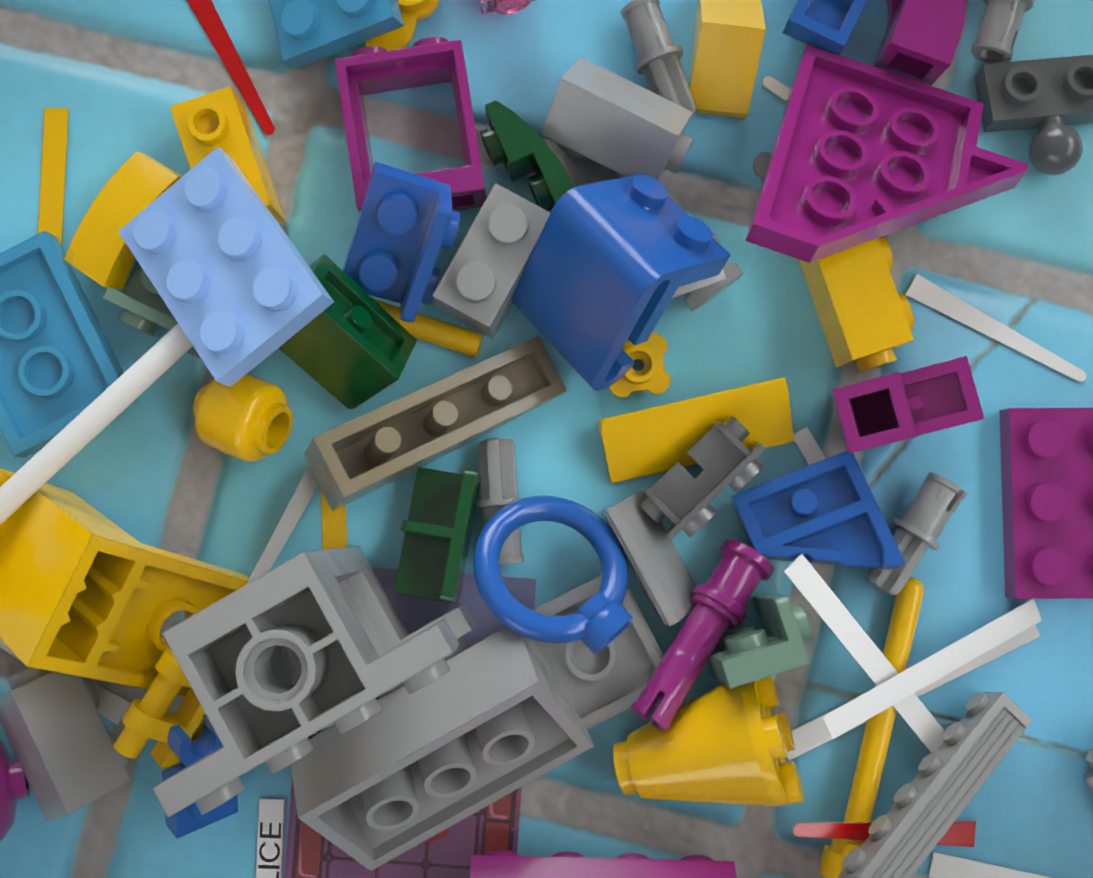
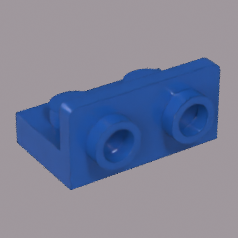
(399, 237)

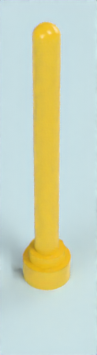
(877, 730)

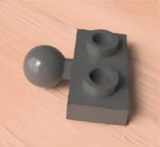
(1040, 96)

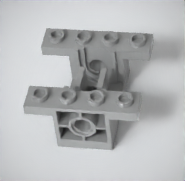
(294, 659)

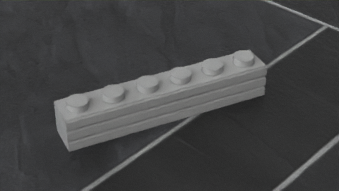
(940, 790)

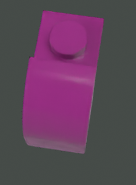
(907, 404)

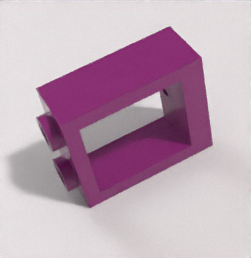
(424, 64)

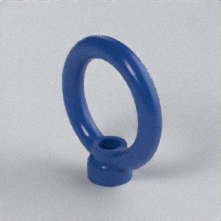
(598, 619)

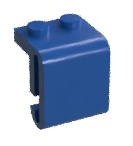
(610, 271)

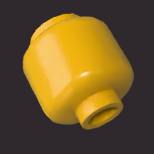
(244, 418)

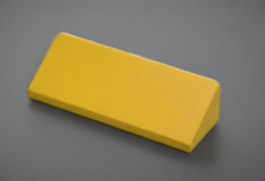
(662, 435)

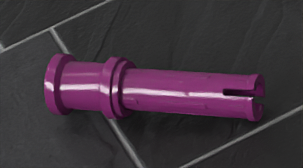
(717, 606)

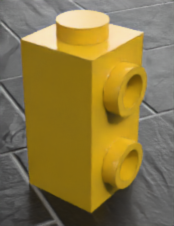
(224, 122)
(860, 305)

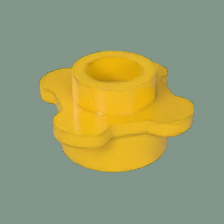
(652, 376)

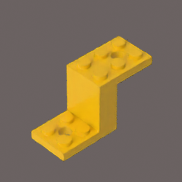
(89, 594)

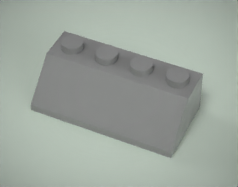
(439, 751)

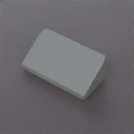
(652, 558)

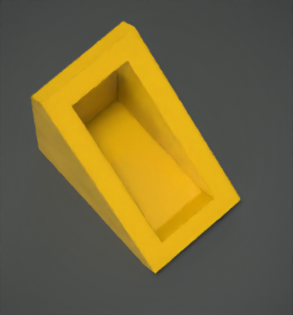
(726, 55)

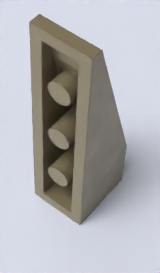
(431, 422)

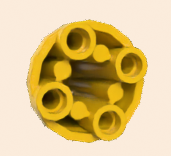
(715, 751)

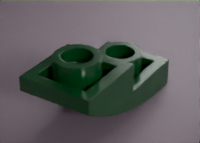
(524, 152)

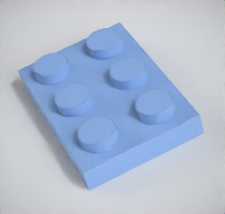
(224, 267)

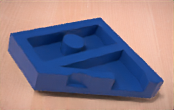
(820, 513)

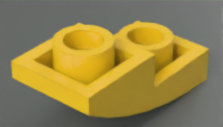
(97, 245)

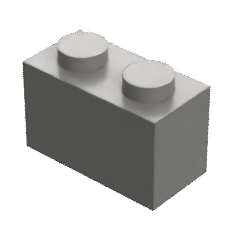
(491, 261)

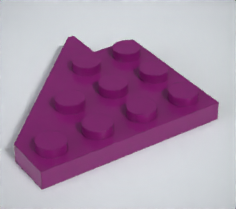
(869, 158)

